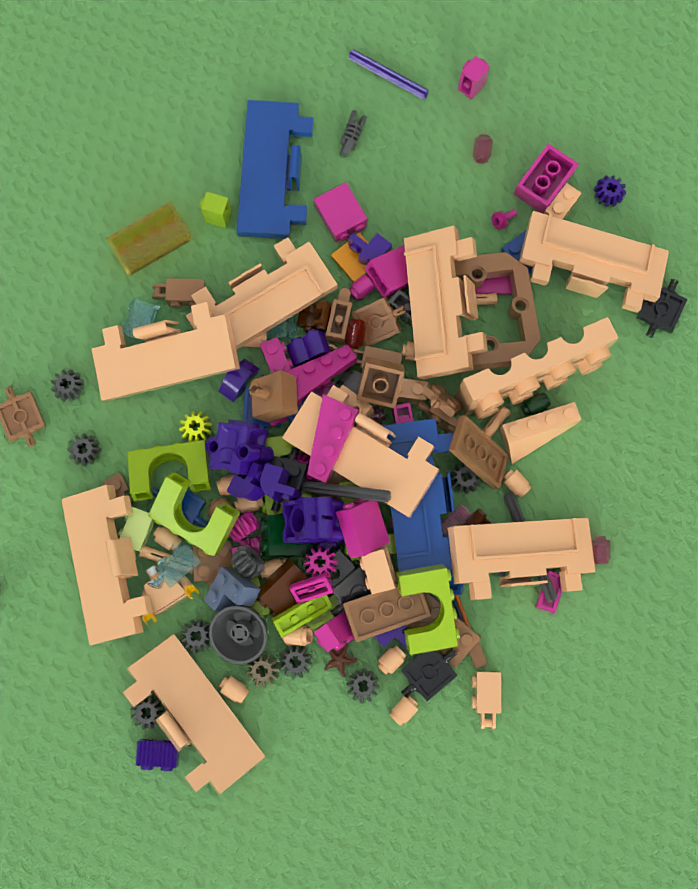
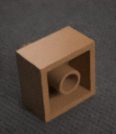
(380, 382)
(274, 396)

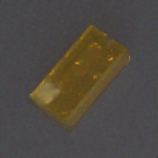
(149, 238)

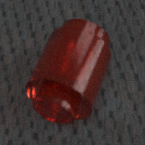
(355, 333)

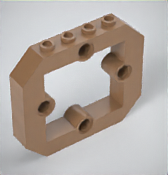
(497, 266)

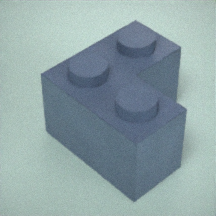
(231, 589)

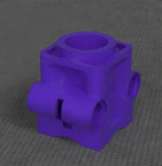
(238, 446)
(312, 520)

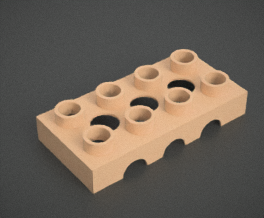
(487, 391)

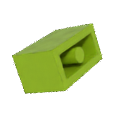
(216, 209)

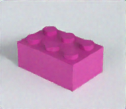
(545, 178)

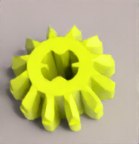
(188, 424)

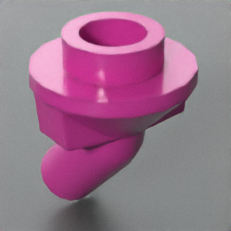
(500, 219)

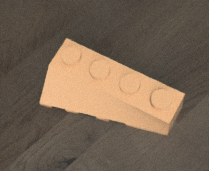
(532, 432)

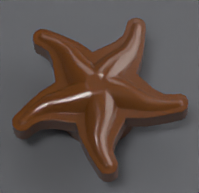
(340, 660)

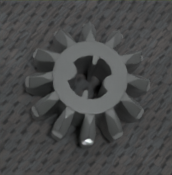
(60, 383)
(86, 442)
(461, 471)
(248, 562)
(189, 636)
(301, 657)
(369, 684)
(146, 704)

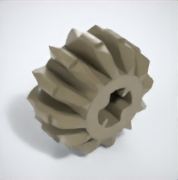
(258, 676)

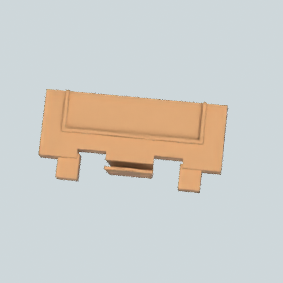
(593, 259)
(269, 299)
(438, 302)
(166, 355)
(367, 455)
(521, 550)
(104, 564)
(194, 715)

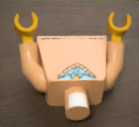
(163, 596)

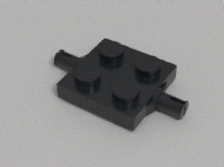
(664, 312)
(297, 476)
(350, 588)
(429, 673)

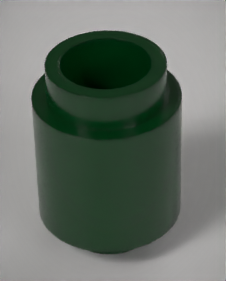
(535, 404)

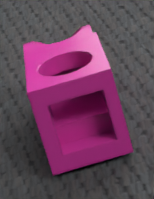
(402, 413)

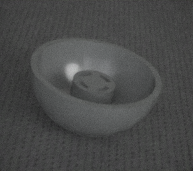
(233, 641)

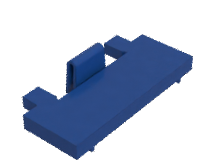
(270, 169)
(420, 537)

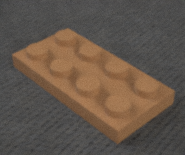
(479, 452)
(384, 612)
(468, 637)

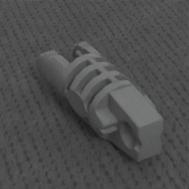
(351, 134)

